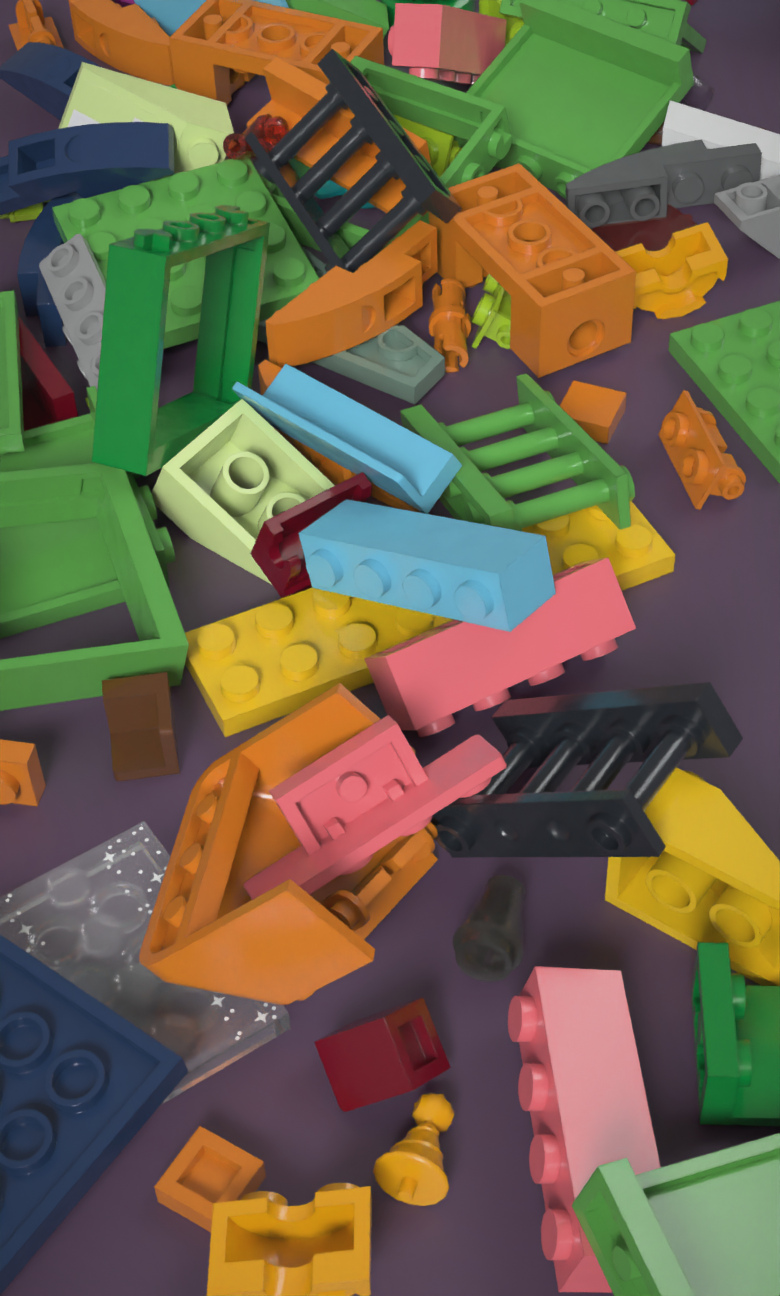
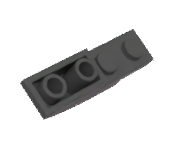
(650, 180)

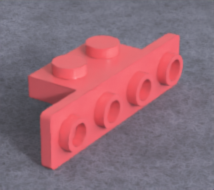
(366, 799)

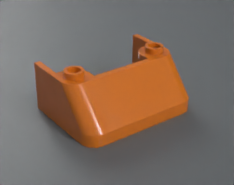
(203, 919)

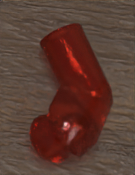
(267, 127)

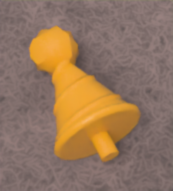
(414, 1165)

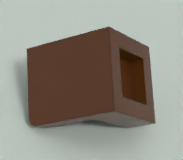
(141, 726)

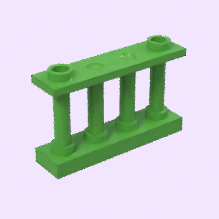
(550, 430)

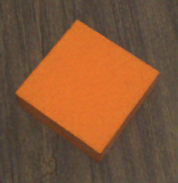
(595, 409)
(208, 1173)

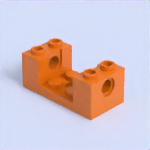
(237, 38)
(563, 280)

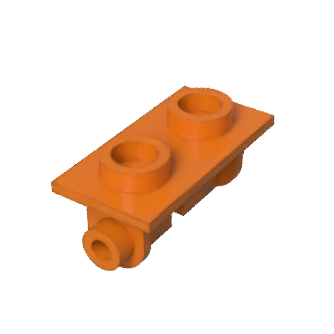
(32, 25)
(699, 453)
(374, 890)

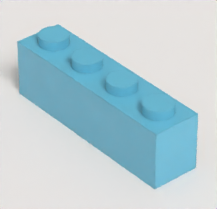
(429, 563)

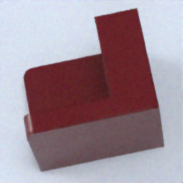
(382, 1055)

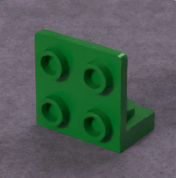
(734, 1043)

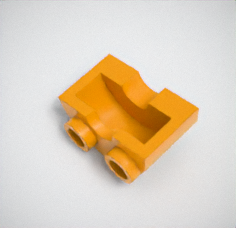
(680, 274)
(292, 1250)

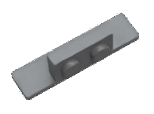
(79, 298)

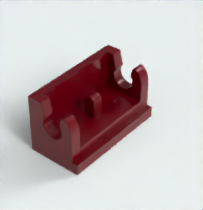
(278, 542)

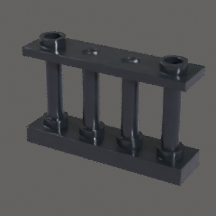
(396, 159)
(592, 730)

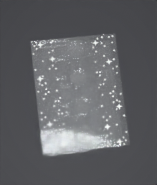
(90, 929)

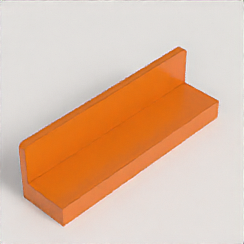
(293, 96)

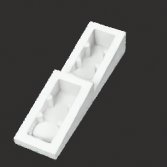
(692, 124)

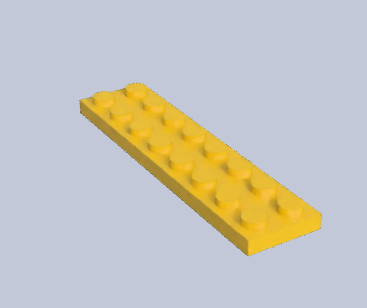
(310, 641)

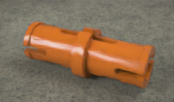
(450, 323)

